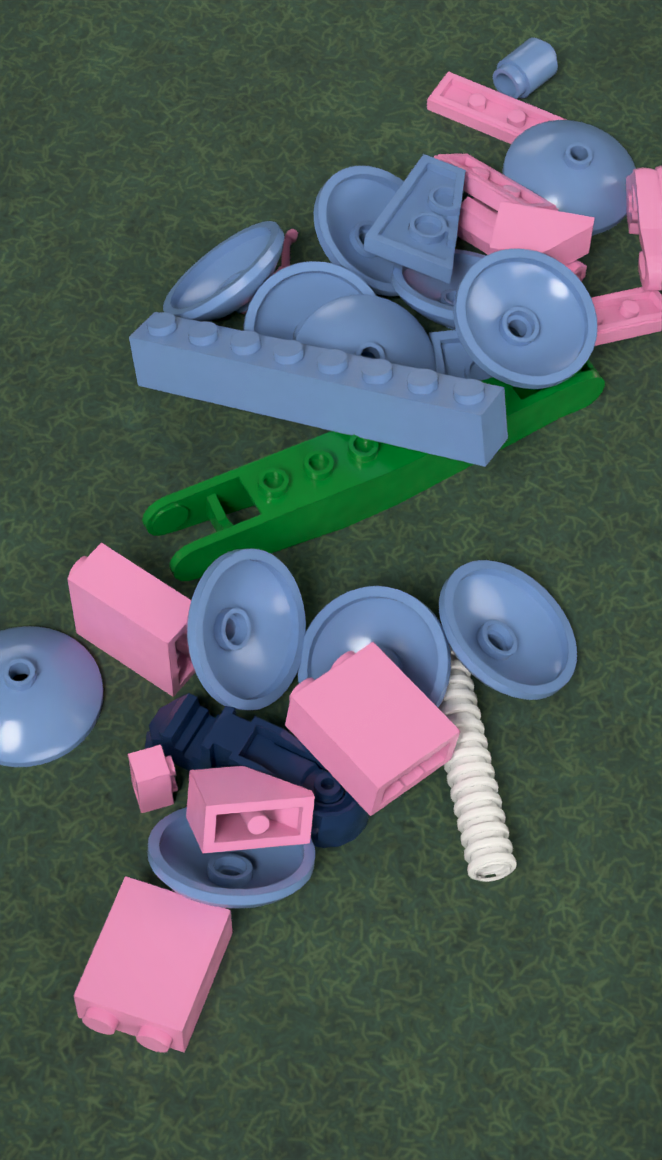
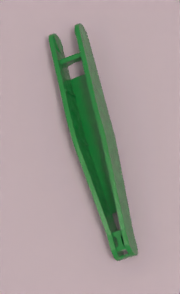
(334, 481)

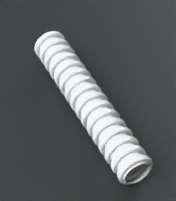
(474, 783)

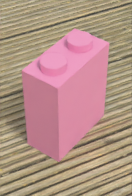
(132, 617)
(371, 727)
(153, 966)

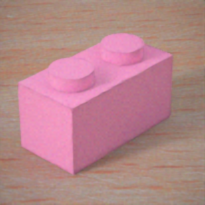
(152, 778)

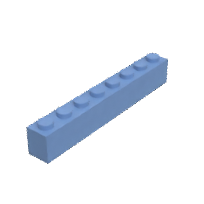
(321, 387)

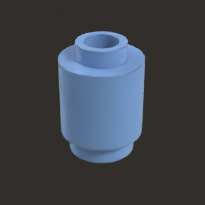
(525, 68)

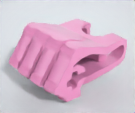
(645, 220)

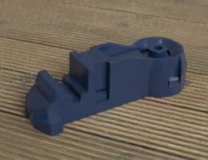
(228, 740)

